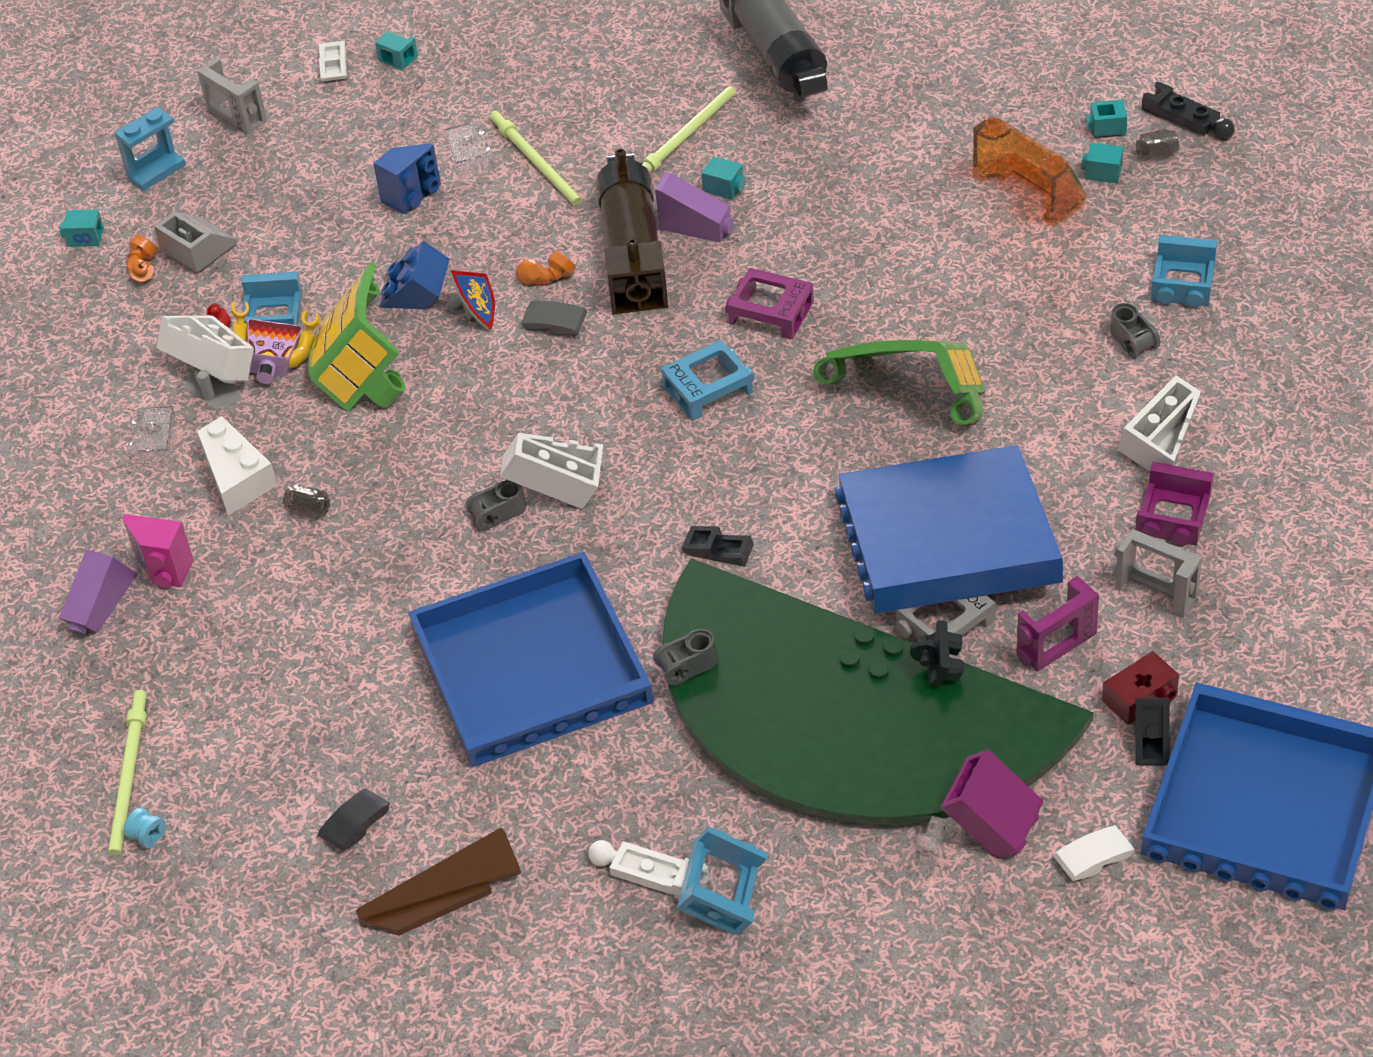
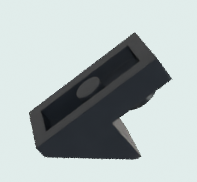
(1152, 730)

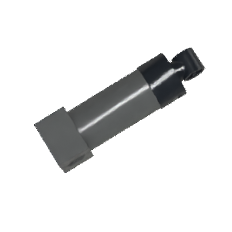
(782, 42)

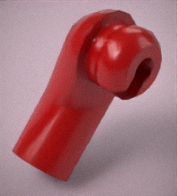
(219, 313)

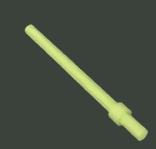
(509, 131)
(653, 161)
(135, 721)

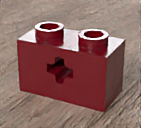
(1144, 678)

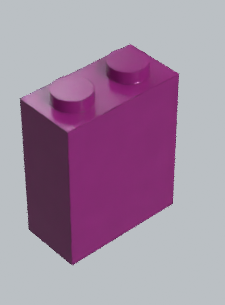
(992, 804)

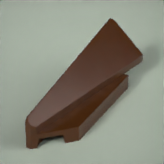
(443, 886)

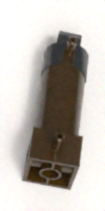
(630, 236)

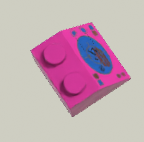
(160, 548)

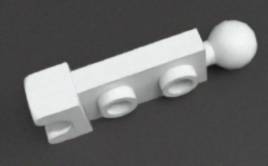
(643, 866)

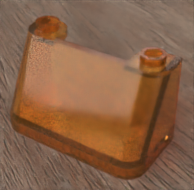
(1007, 152)

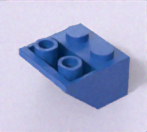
(407, 176)
(415, 279)

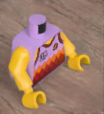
(275, 344)

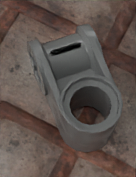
(1132, 330)
(498, 504)
(688, 656)

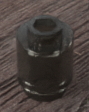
(1157, 144)
(306, 501)

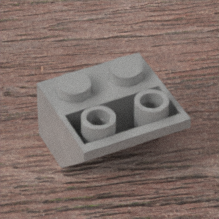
(192, 240)

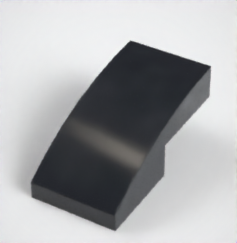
(710, 544)
(350, 820)

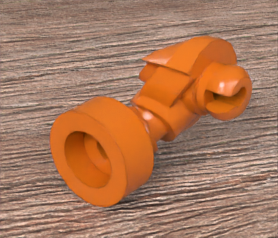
(140, 250)
(533, 272)

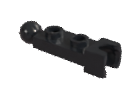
(1186, 112)

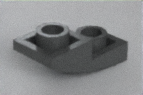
(556, 316)

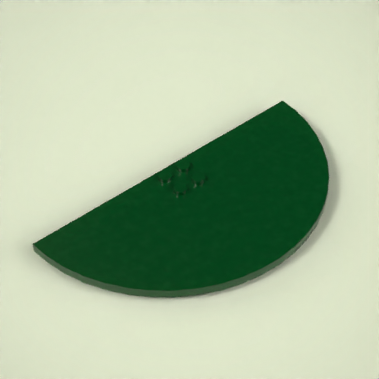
(841, 711)

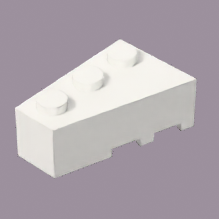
(206, 345)
(1161, 425)
(235, 465)
(554, 468)

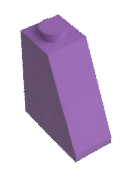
(690, 210)
(95, 592)

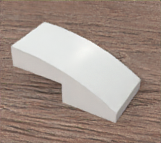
(332, 61)
(1090, 853)

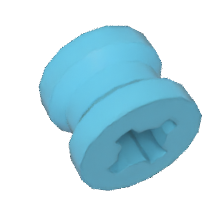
(144, 827)

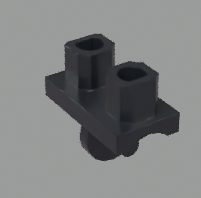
(935, 651)

